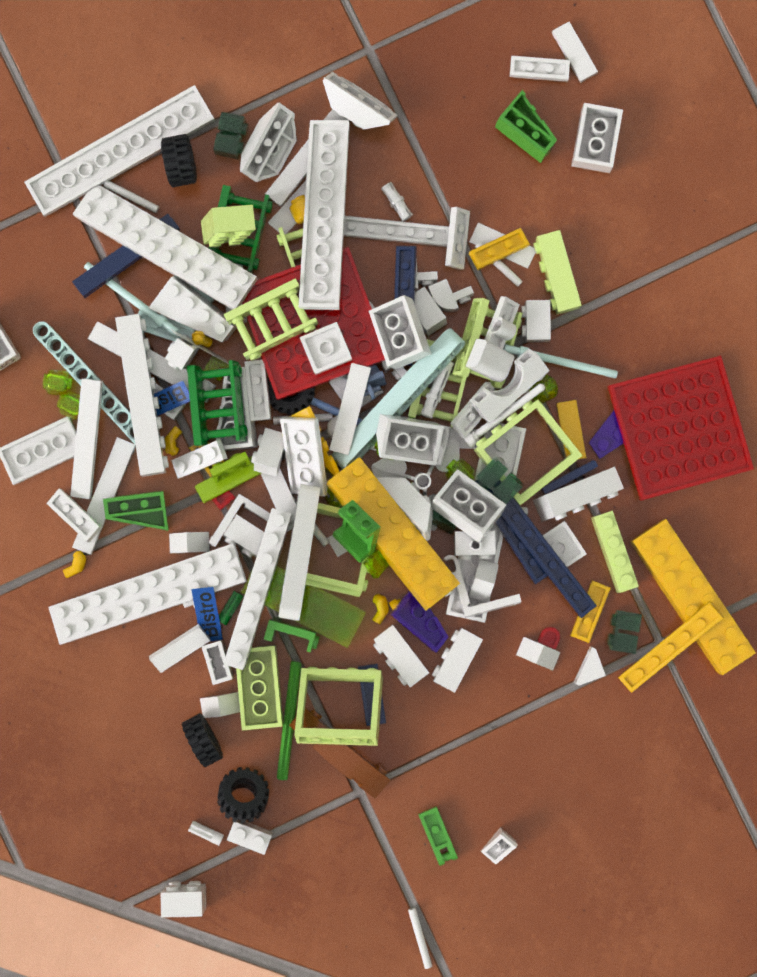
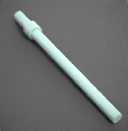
(160, 320)
(564, 362)

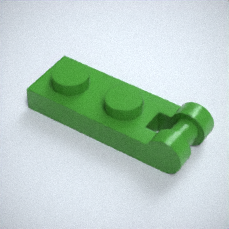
(437, 835)

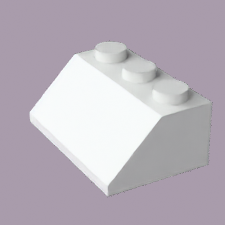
(408, 439)

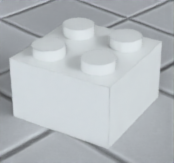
(183, 899)

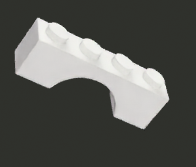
(528, 371)

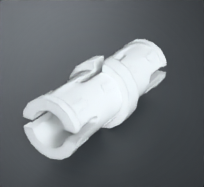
(396, 201)

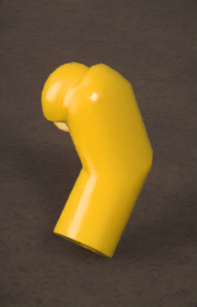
(200, 339)
(170, 438)
(77, 566)
(382, 607)

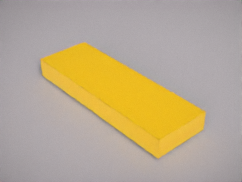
(499, 249)
(570, 424)
(585, 626)

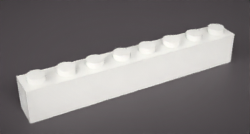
(141, 396)
(258, 589)

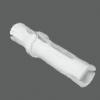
(434, 395)

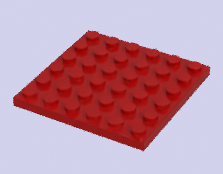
(288, 362)
(680, 427)

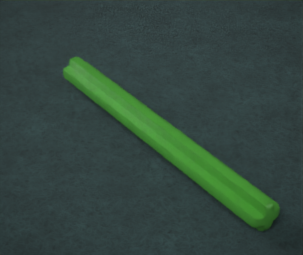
(289, 715)

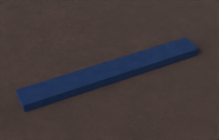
(546, 557)

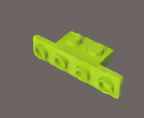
(227, 476)

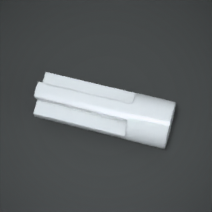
(206, 833)

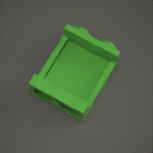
(358, 531)
(275, 625)

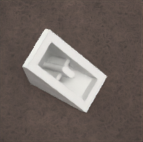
(189, 542)
(483, 580)
(538, 653)
(590, 668)
(220, 705)
(499, 846)

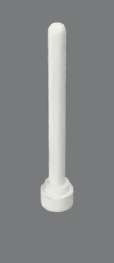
(474, 437)

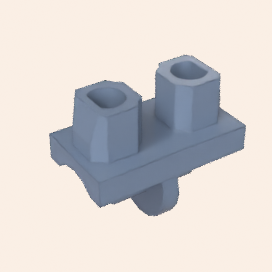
(375, 381)

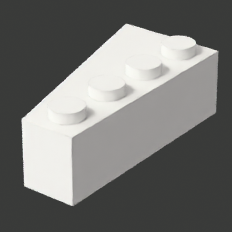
(190, 308)
(230, 443)
(578, 494)

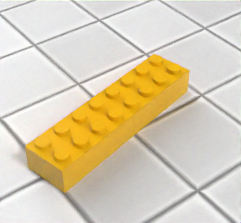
(398, 538)
(689, 592)

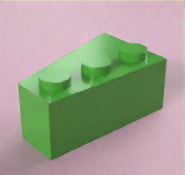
(526, 128)
(139, 509)

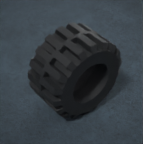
(178, 160)
(240, 810)

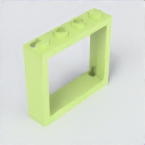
(513, 420)
(332, 584)
(339, 736)

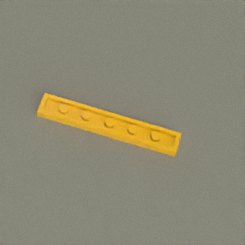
(671, 646)

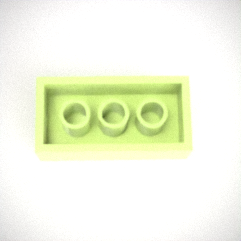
(228, 225)
(260, 690)

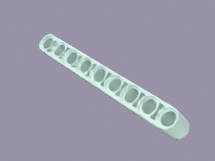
(75, 369)
(403, 394)

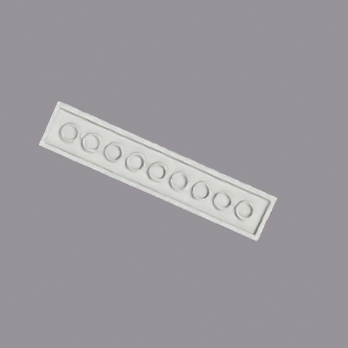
(118, 151)
(324, 215)
(165, 246)
(508, 452)
(146, 594)

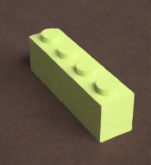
(557, 272)
(614, 552)

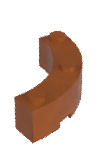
(346, 759)

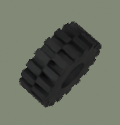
(291, 405)
(202, 740)

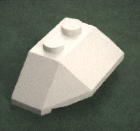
(356, 103)
(269, 144)
(411, 502)

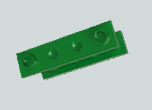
(227, 198)
(198, 395)

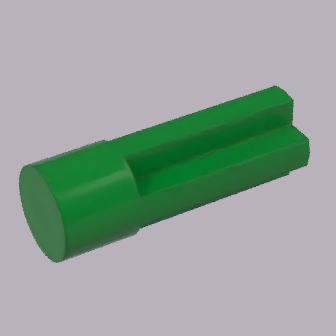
(230, 607)

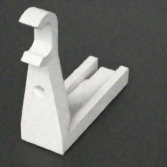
(249, 505)
(481, 608)

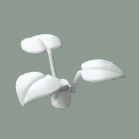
(422, 480)

